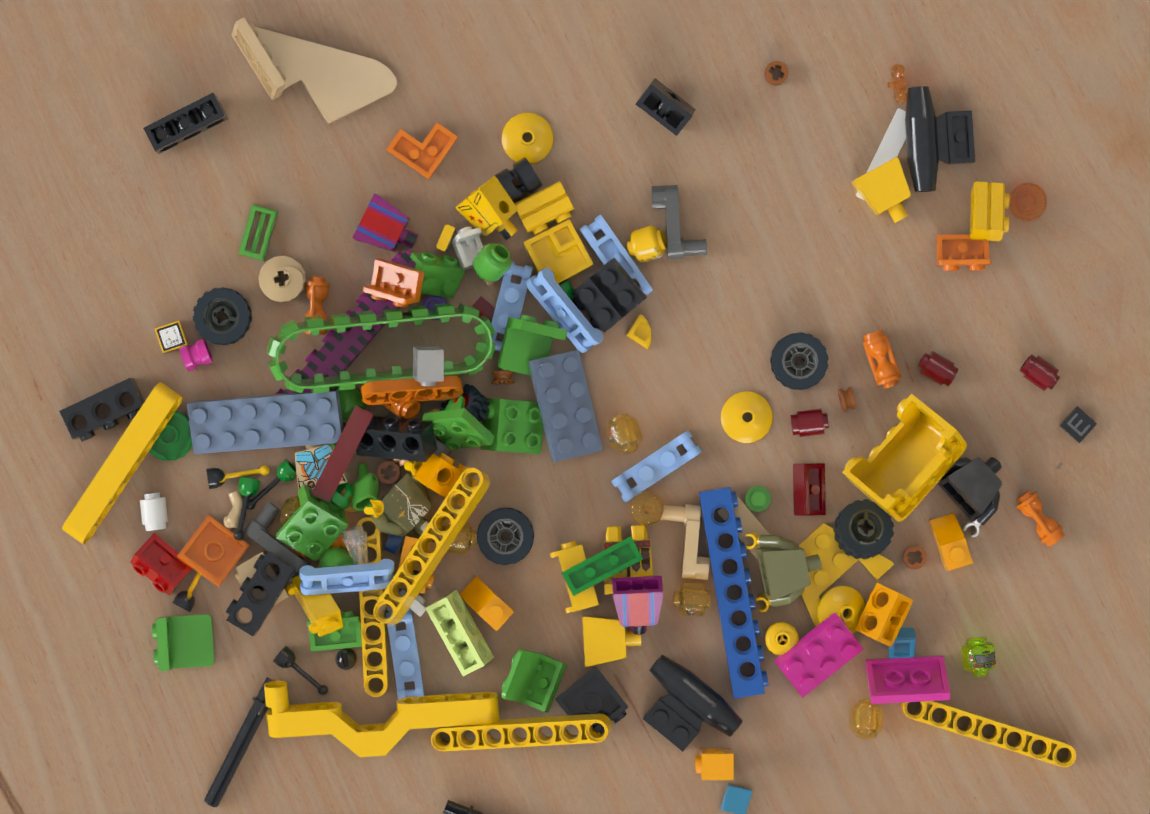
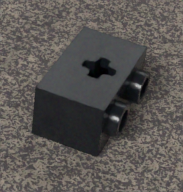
(665, 107)

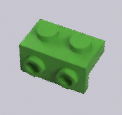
(441, 274)
(345, 637)

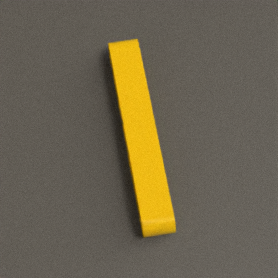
(122, 463)
(420, 553)
(367, 619)
(532, 726)
(1000, 734)

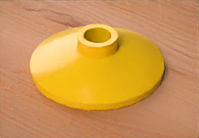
(534, 150)
(734, 424)
(839, 599)

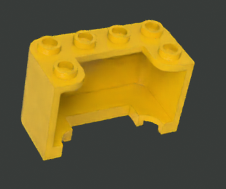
(908, 459)

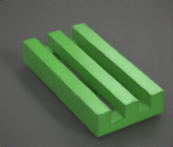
(264, 211)

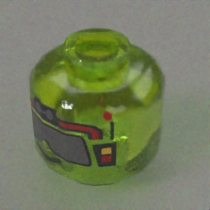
(978, 656)

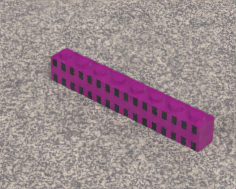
(344, 347)

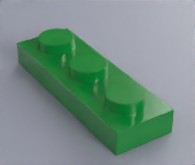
(602, 566)

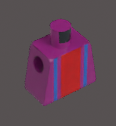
(384, 226)
(638, 601)

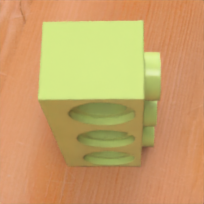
(459, 632)

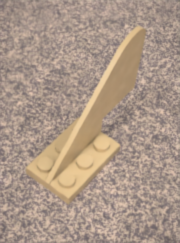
(334, 78)

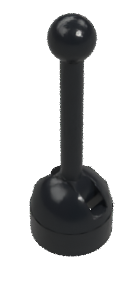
(286, 659)

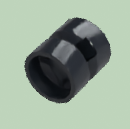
(525, 174)

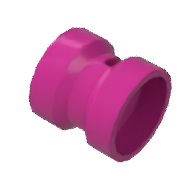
(195, 355)

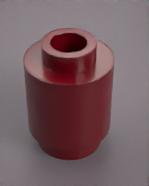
(937, 368)
(1040, 372)
(809, 422)

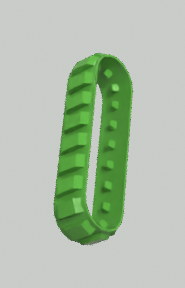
(366, 319)

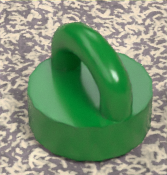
(340, 499)

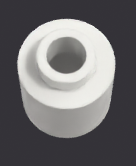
(153, 511)

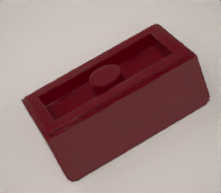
(809, 489)

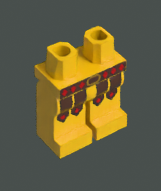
(643, 544)

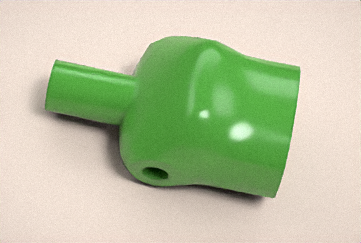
(364, 488)

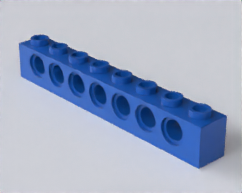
(741, 685)

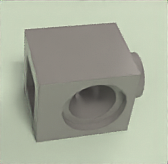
(428, 364)

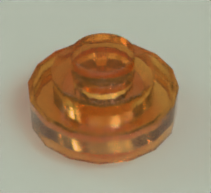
(1027, 202)

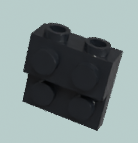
(608, 295)
(593, 696)

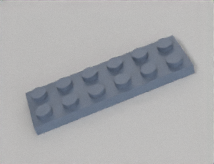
(265, 421)

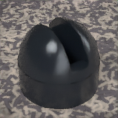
(351, 657)

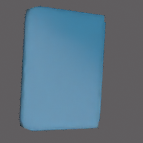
(904, 644)
(736, 799)

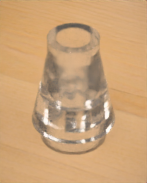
(356, 543)

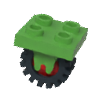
(460, 420)

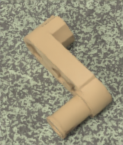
(693, 566)

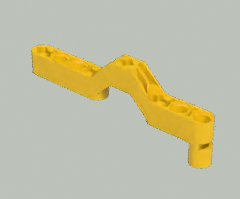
(379, 738)

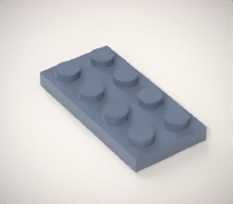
(565, 406)

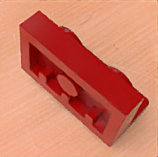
(160, 564)

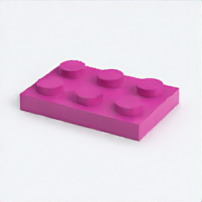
(818, 655)
(907, 679)

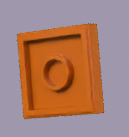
(213, 551)

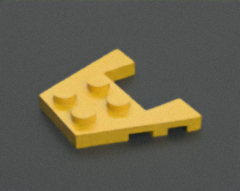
(833, 565)

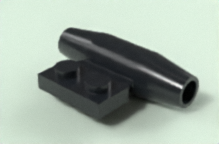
(935, 138)
(687, 705)

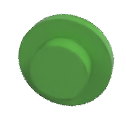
(757, 498)

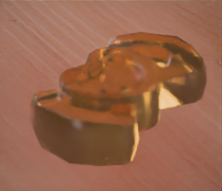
(898, 83)

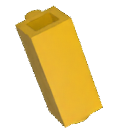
(569, 556)
(320, 609)

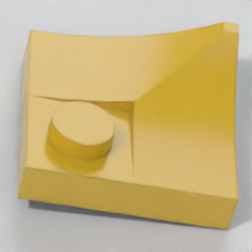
(559, 251)

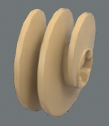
(271, 271)

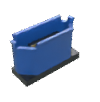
(394, 543)

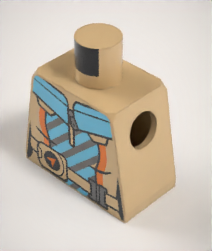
(311, 463)

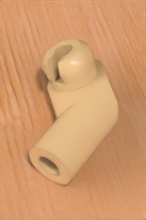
(232, 520)

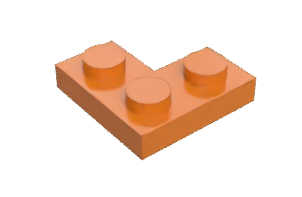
(423, 156)

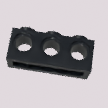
(185, 123)
(89, 408)
(398, 439)
(273, 587)

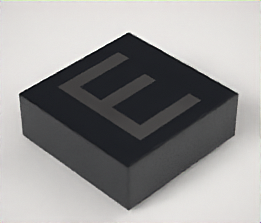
(1078, 424)

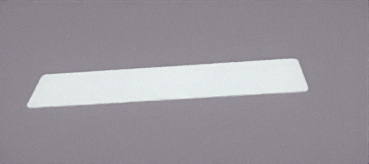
(891, 143)

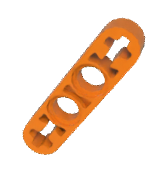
(410, 391)

